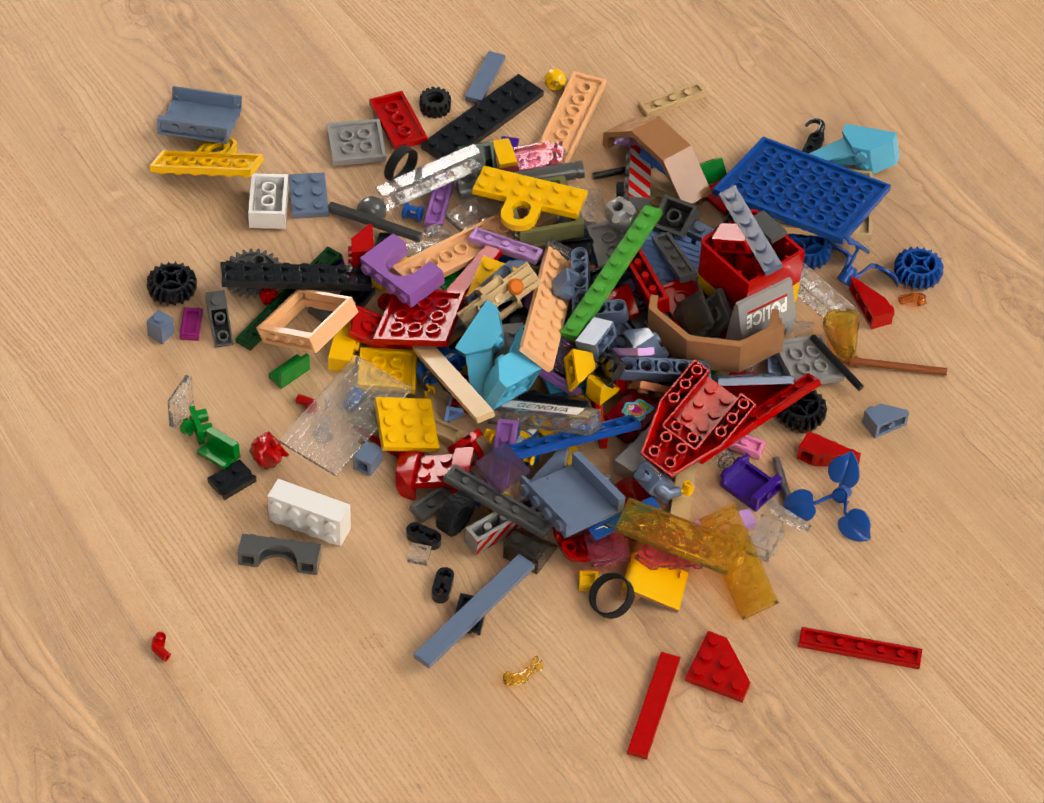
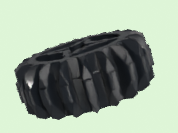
(171, 289)
(805, 412)

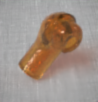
(910, 297)

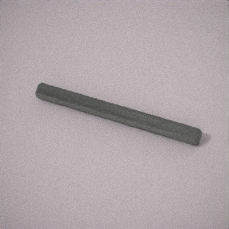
(377, 222)

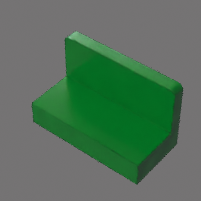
(713, 170)
(290, 370)
(219, 448)

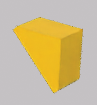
(598, 391)

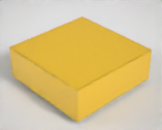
(586, 579)

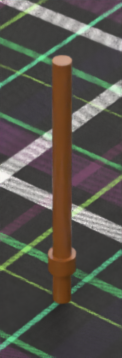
(894, 365)

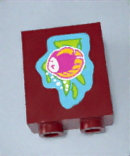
(637, 405)

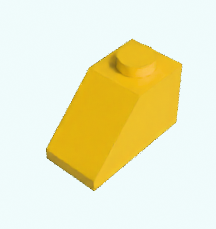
(578, 367)

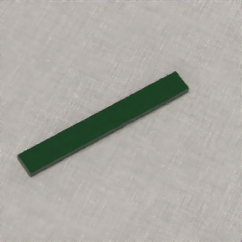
(249, 336)

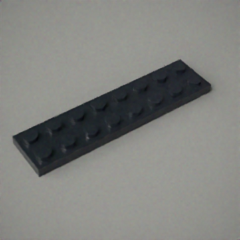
(484, 117)
(294, 276)

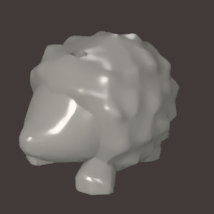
(620, 214)

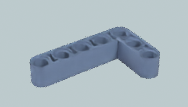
(611, 310)
(653, 368)

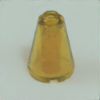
(842, 332)

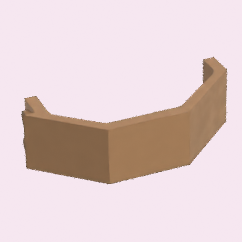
(670, 151)
(718, 353)

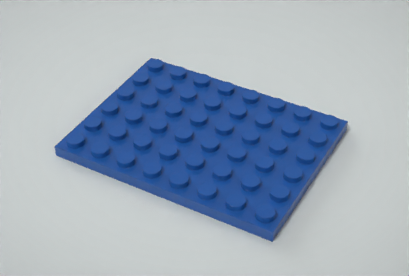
(804, 189)

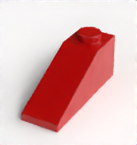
(872, 305)

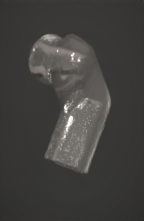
(434, 230)

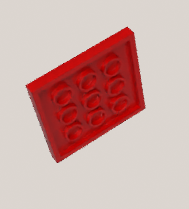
(422, 325)

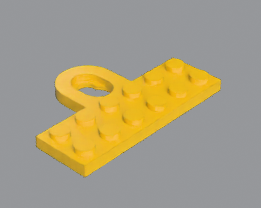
(209, 163)
(528, 192)

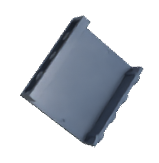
(200, 115)
(574, 496)

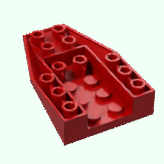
(693, 421)

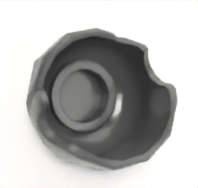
(372, 206)

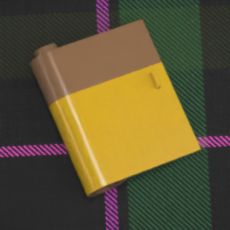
(658, 586)

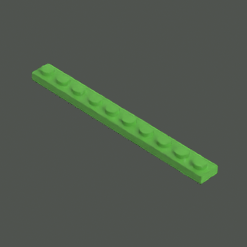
(611, 272)

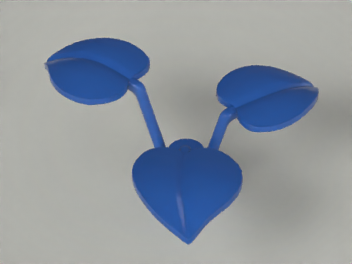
(849, 271)
(846, 472)

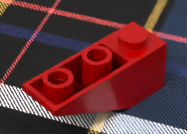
(821, 451)

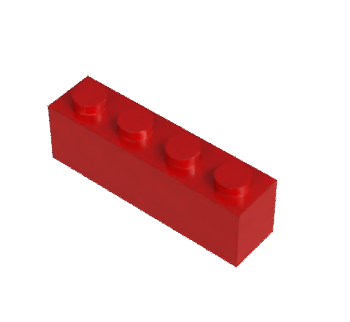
(647, 282)

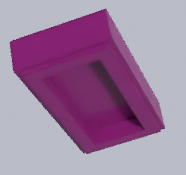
(191, 324)

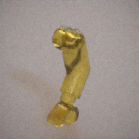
(522, 677)

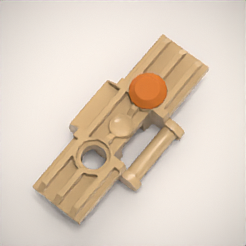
(498, 290)

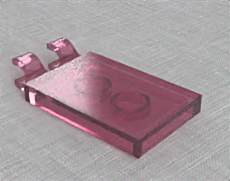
(536, 156)

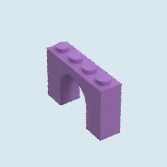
(408, 288)

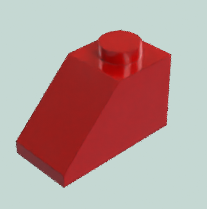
(730, 239)

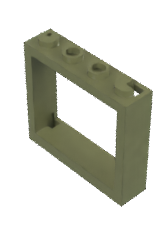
(558, 232)

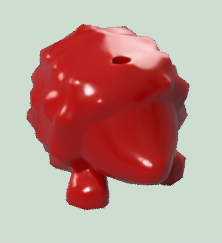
(267, 451)

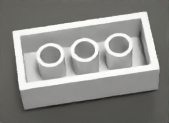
(309, 512)

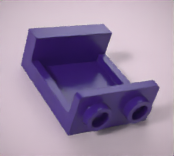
(749, 483)

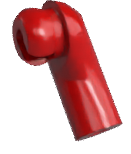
(304, 400)
(158, 645)

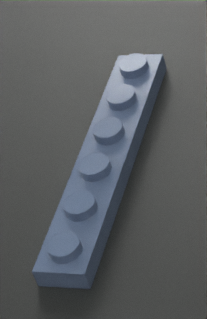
(751, 230)

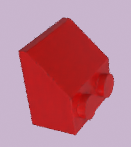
(360, 245)

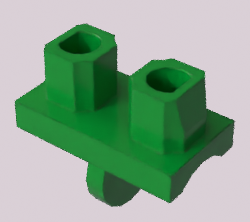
(194, 424)

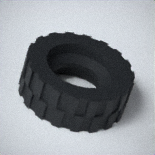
(455, 513)

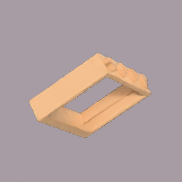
(273, 330)

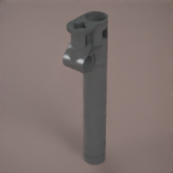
(570, 170)

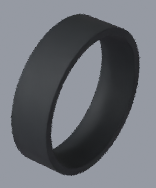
(394, 159)
(597, 585)

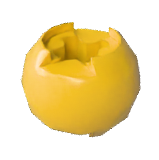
(555, 79)

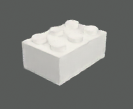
(268, 201)

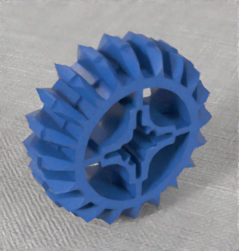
(816, 249)
(918, 272)

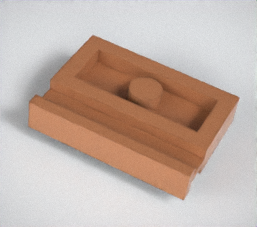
(646, 388)

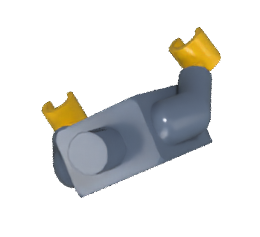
(659, 484)

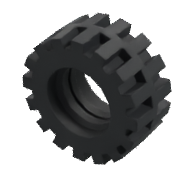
(432, 95)

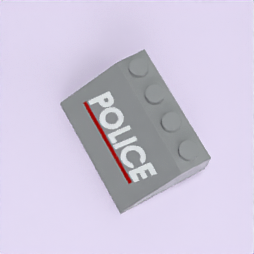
(754, 311)

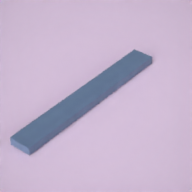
(473, 611)

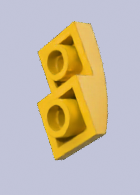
(504, 153)

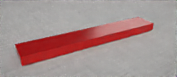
(860, 648)
(653, 705)

